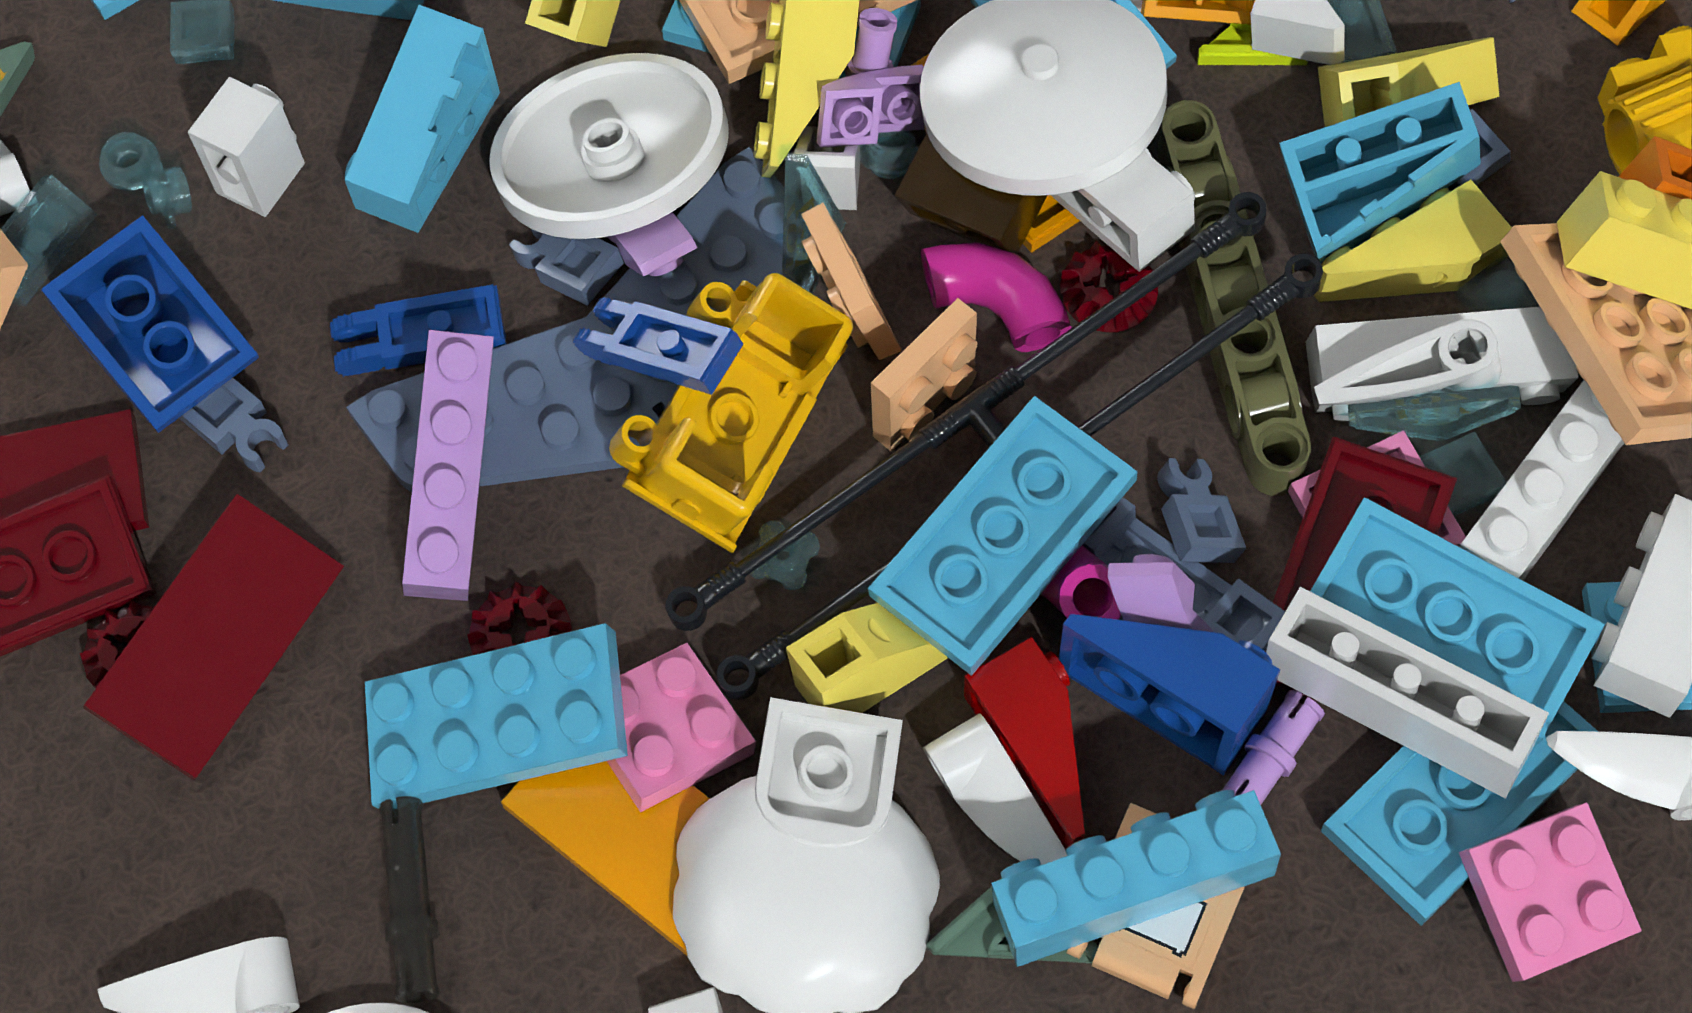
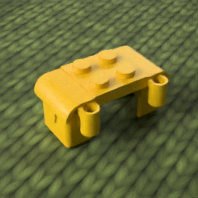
(721, 450)

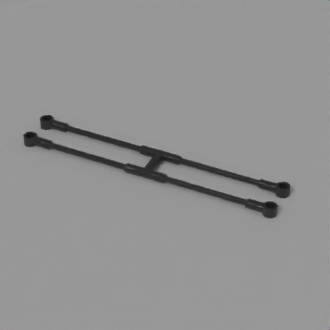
(976, 411)

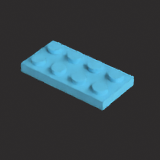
(1002, 535)
(1458, 607)
(496, 717)
(1419, 815)

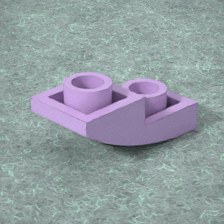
(870, 104)
(655, 247)
(1154, 592)

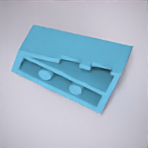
(423, 119)
(1379, 166)

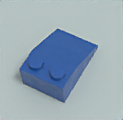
(149, 324)
(1174, 680)

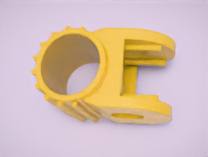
(1648, 111)

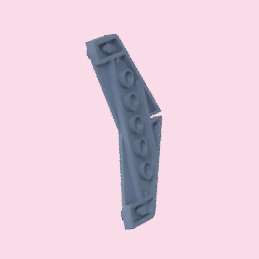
(559, 408)

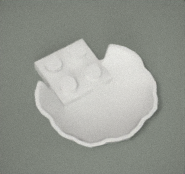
(809, 875)

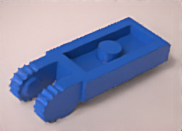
(406, 324)
(661, 344)

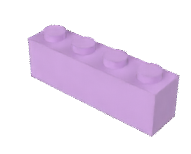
(448, 466)

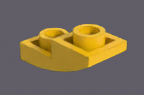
(1669, 55)

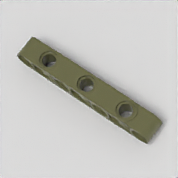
(1255, 387)

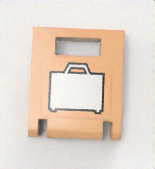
(1169, 944)

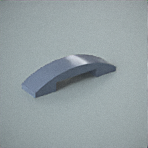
(1226, 609)

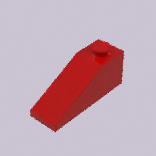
(1030, 713)

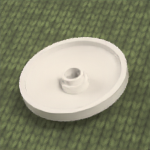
(1043, 94)
(609, 145)

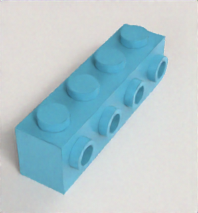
(1136, 876)

